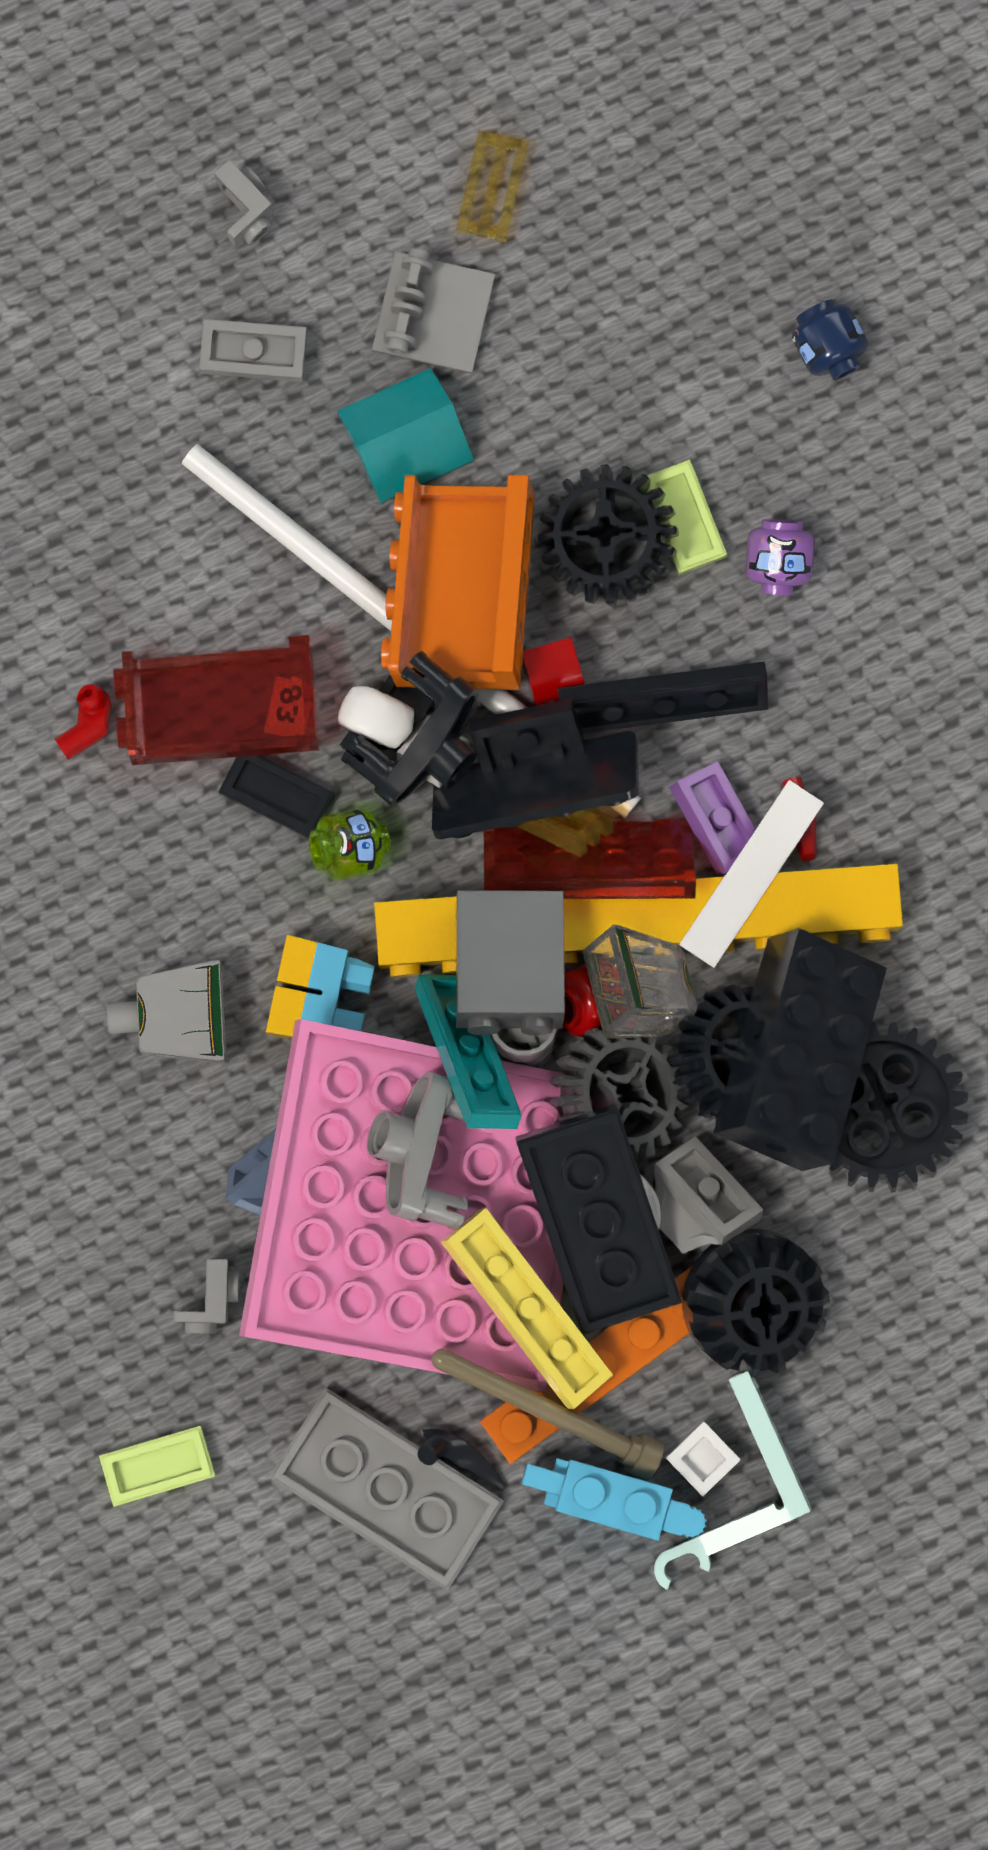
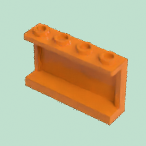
(461, 580)

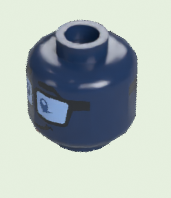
(830, 339)

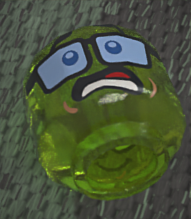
(349, 844)

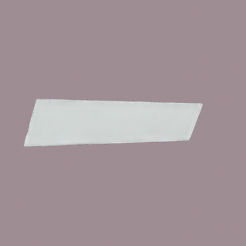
(751, 874)

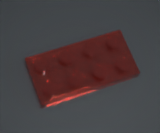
(629, 863)

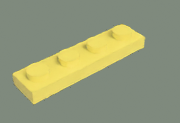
(526, 1308)

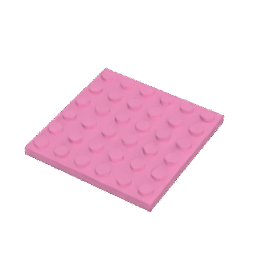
(329, 1254)

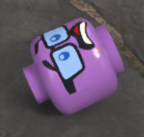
(780, 556)

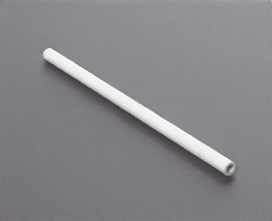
(323, 561)

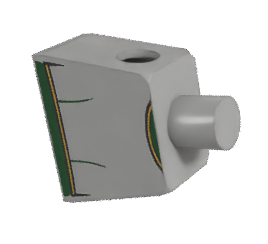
(176, 1014)

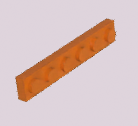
(623, 1350)

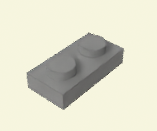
(253, 350)

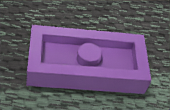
(714, 815)

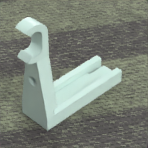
(763, 1518)

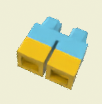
(321, 970)

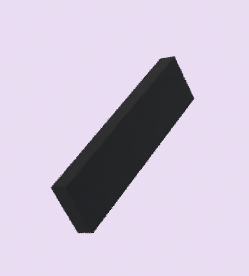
(669, 697)

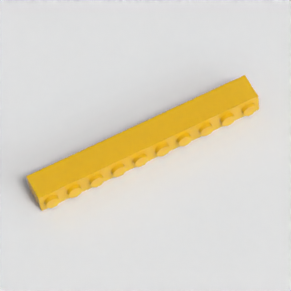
(817, 901)

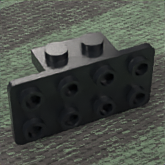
(534, 770)

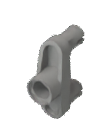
(409, 1148)

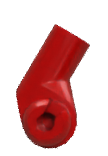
(91, 724)

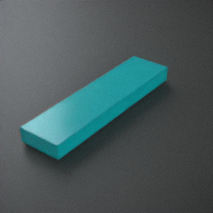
(468, 1059)

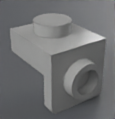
(245, 191)
(221, 1288)

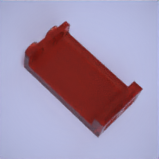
(218, 704)

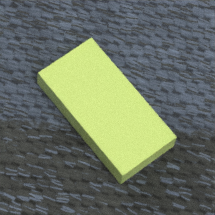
(698, 535)
(157, 1466)

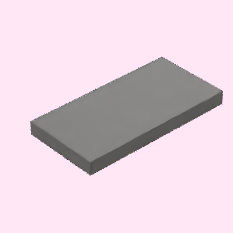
(383, 1491)

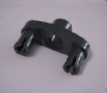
(437, 746)

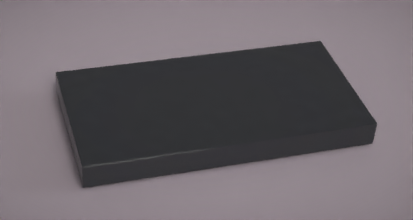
(598, 1219)

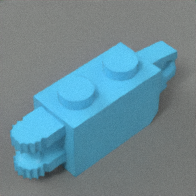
(614, 1499)

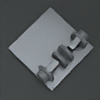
(433, 311)

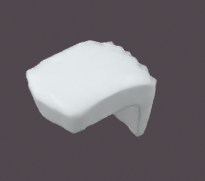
(376, 716)

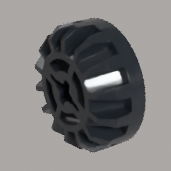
(730, 1282)

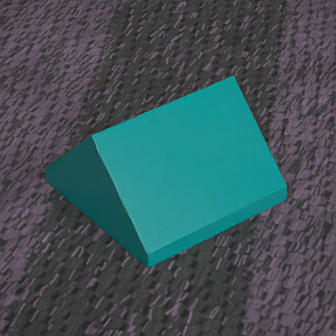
(406, 432)

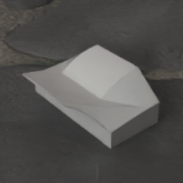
(701, 1199)

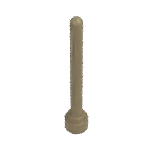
(638, 1454)

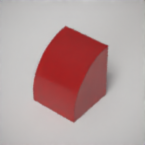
(551, 668)

